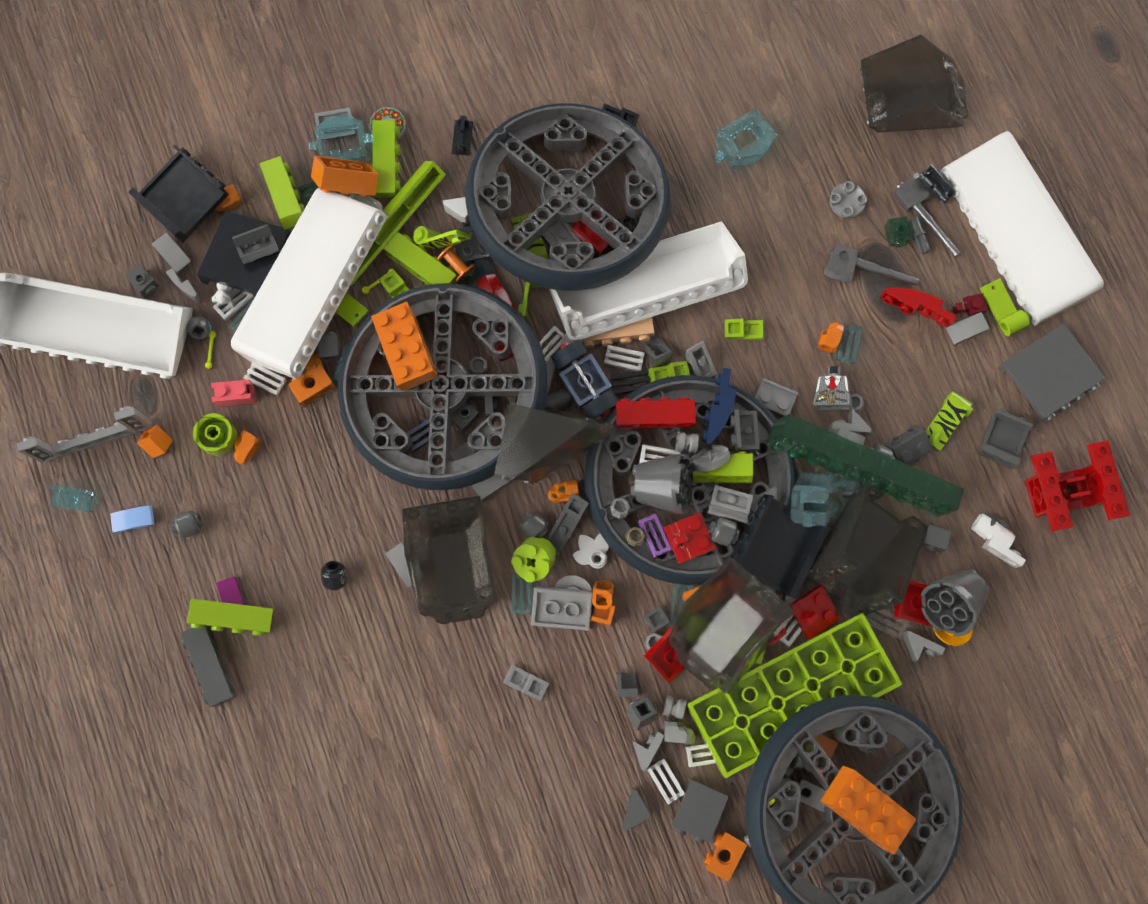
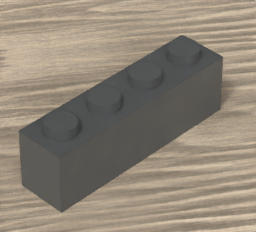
(208, 666)

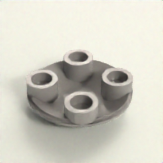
(847, 200)

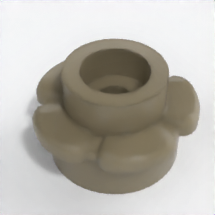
(640, 536)

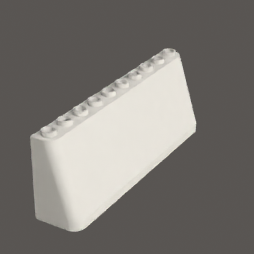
(1022, 228)
(673, 276)
(307, 282)
(92, 325)

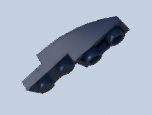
(718, 414)

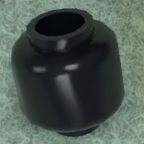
(333, 575)

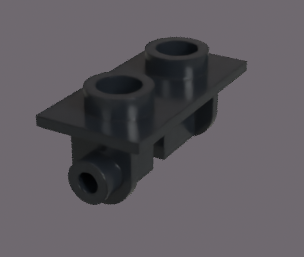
(462, 136)
(938, 183)

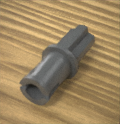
(919, 235)

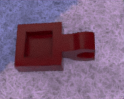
(972, 305)

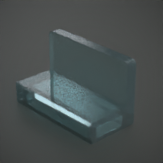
(72, 498)

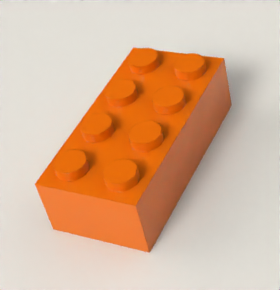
(404, 346)
(868, 809)

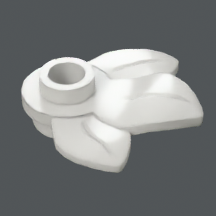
(589, 549)

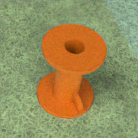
(455, 262)

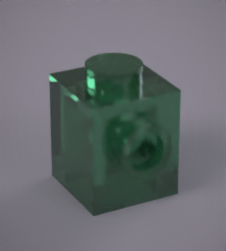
(898, 232)

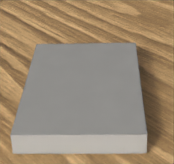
(486, 487)
(561, 608)

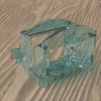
(341, 124)
(753, 151)
(812, 495)

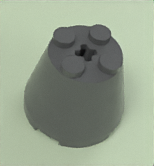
(664, 483)
(955, 602)

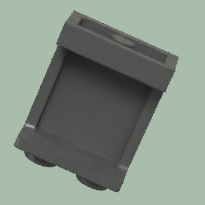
(1004, 438)
(699, 811)

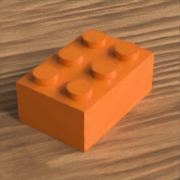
(344, 176)

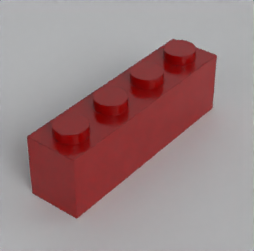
(655, 414)

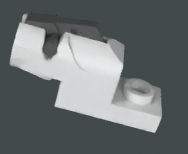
(998, 539)

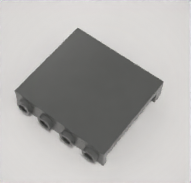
(1053, 372)

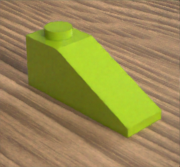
(736, 470)

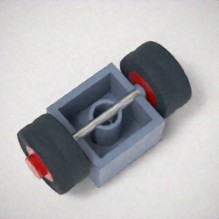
(584, 379)

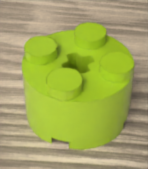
(209, 426)
(534, 559)

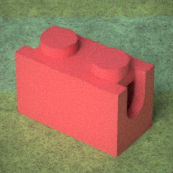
(233, 393)

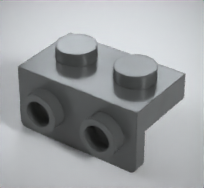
(255, 244)
(745, 430)
(910, 445)

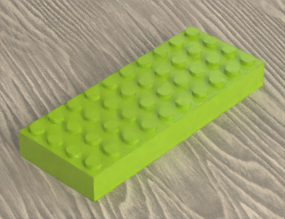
(826, 666)

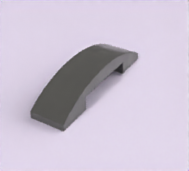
(567, 522)

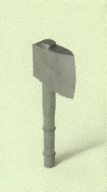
(911, 196)
(843, 262)

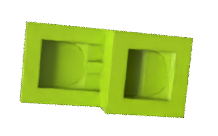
(393, 284)
(744, 330)
(670, 370)

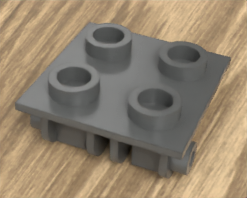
(469, 249)

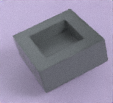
(656, 619)

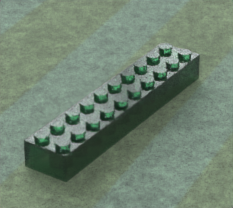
(864, 465)

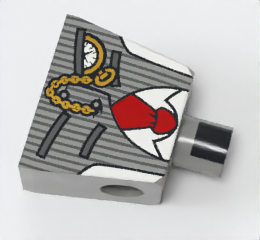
(833, 392)

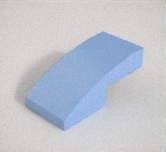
(132, 519)

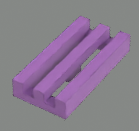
(661, 551)

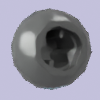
(198, 328)

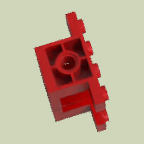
(1089, 486)

